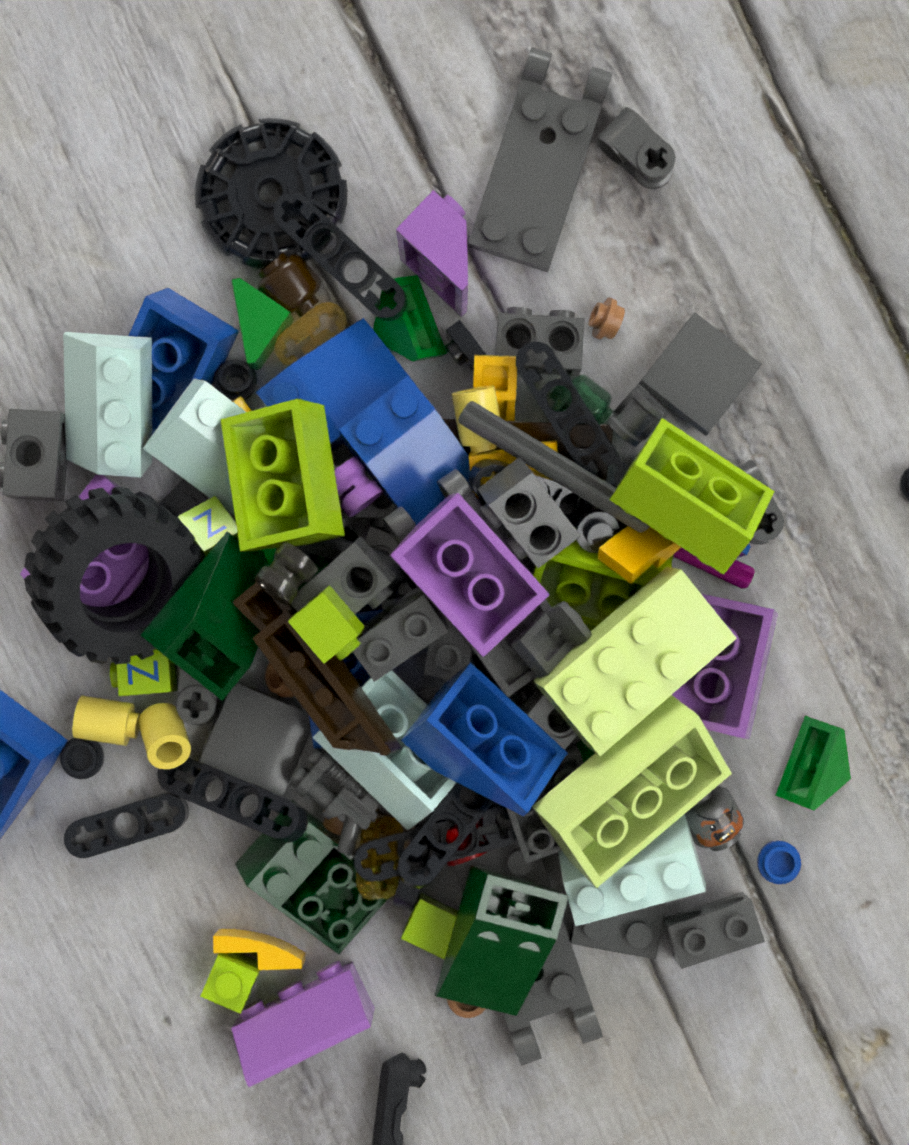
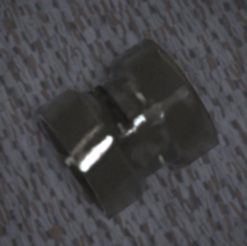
(286, 573)

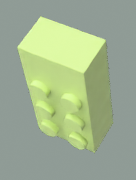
(635, 659)
(633, 790)

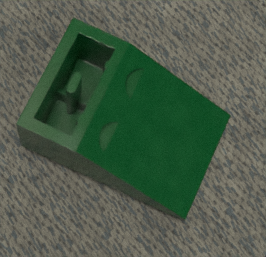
(203, 626)
(309, 882)
(500, 940)

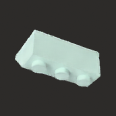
(108, 402)
(193, 442)
(401, 779)
(656, 875)

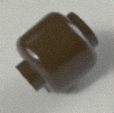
(290, 283)

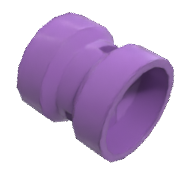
(349, 477)

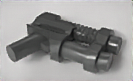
(352, 805)

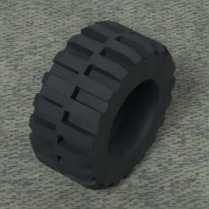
(75, 541)

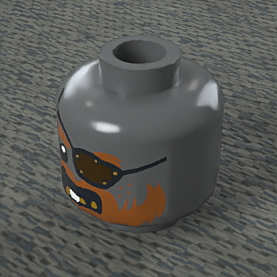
(715, 820)

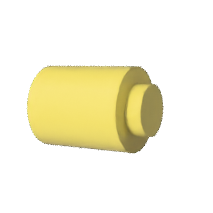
(486, 398)
(105, 720)
(164, 736)

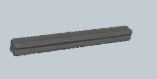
(545, 461)

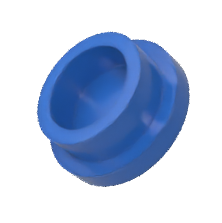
(779, 862)

